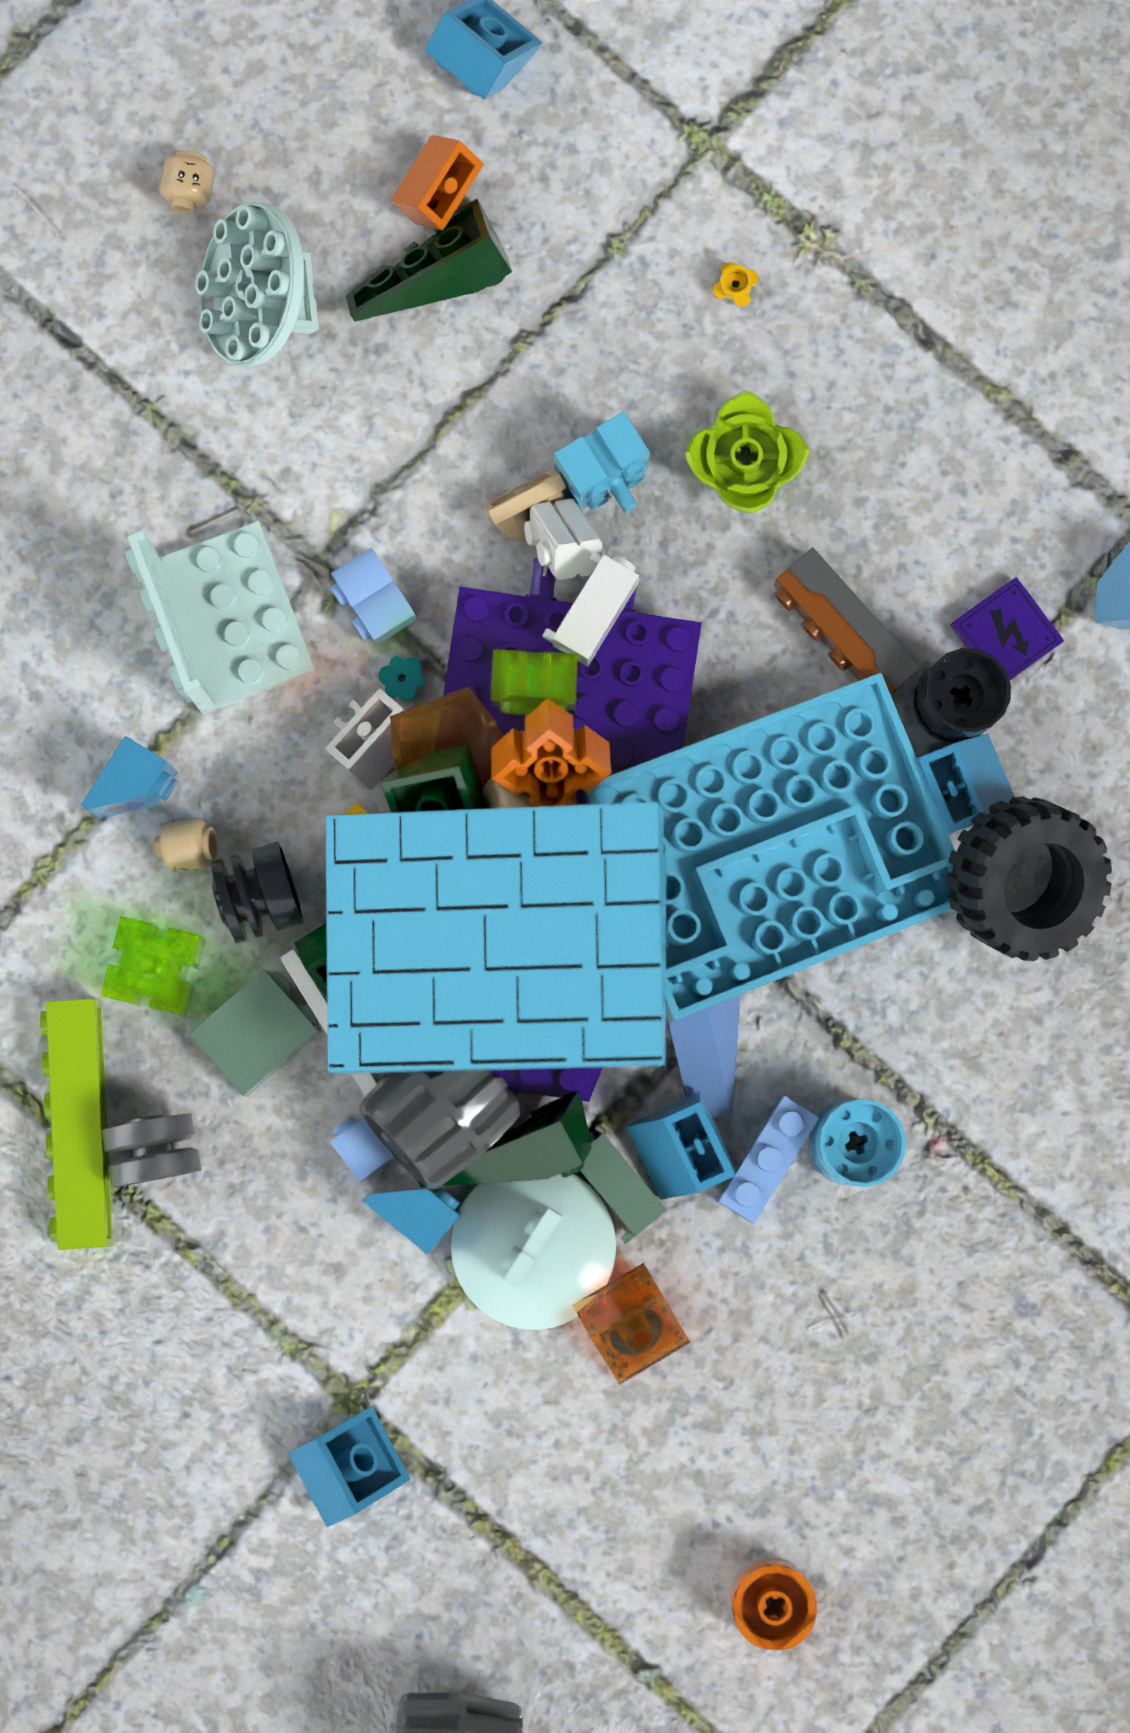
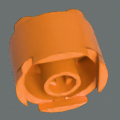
(768, 1628)

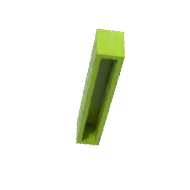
(77, 1118)

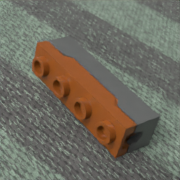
(842, 622)

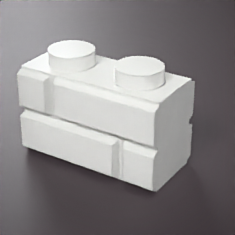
(562, 538)

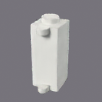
(595, 608)

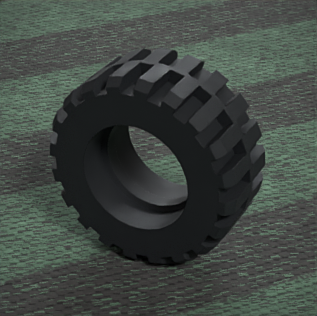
(1070, 899)

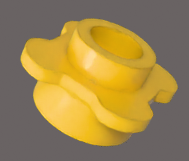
(731, 273)

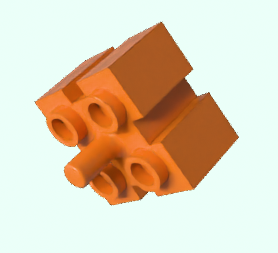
(550, 758)

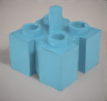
(602, 463)

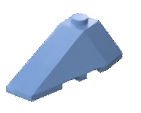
(707, 1054)

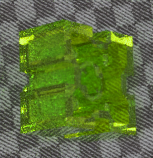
(527, 679)
(153, 966)

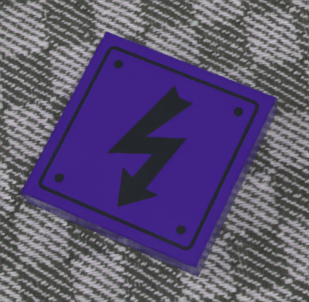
(1009, 628)

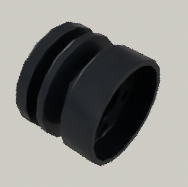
(980, 682)
(256, 892)

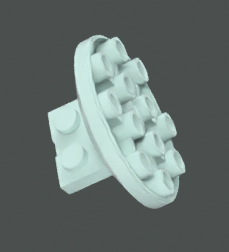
(257, 285)
(533, 1249)

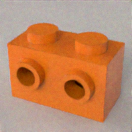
(437, 182)

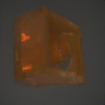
(631, 1323)

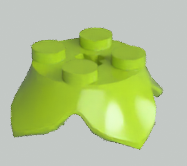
(750, 425)

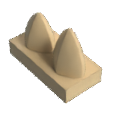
(510, 509)

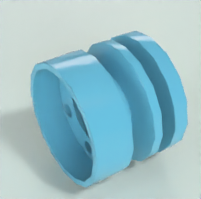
(878, 1152)

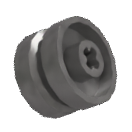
(151, 1149)

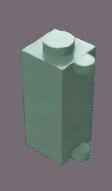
(621, 1187)

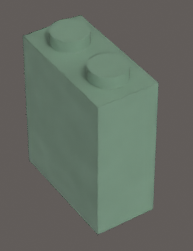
(256, 1031)

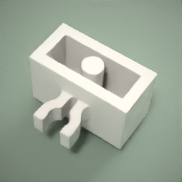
(365, 740)

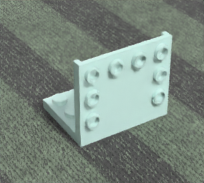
(221, 616)

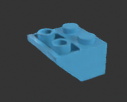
(965, 781)
(682, 1148)

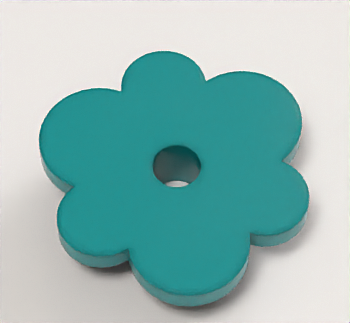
(398, 667)

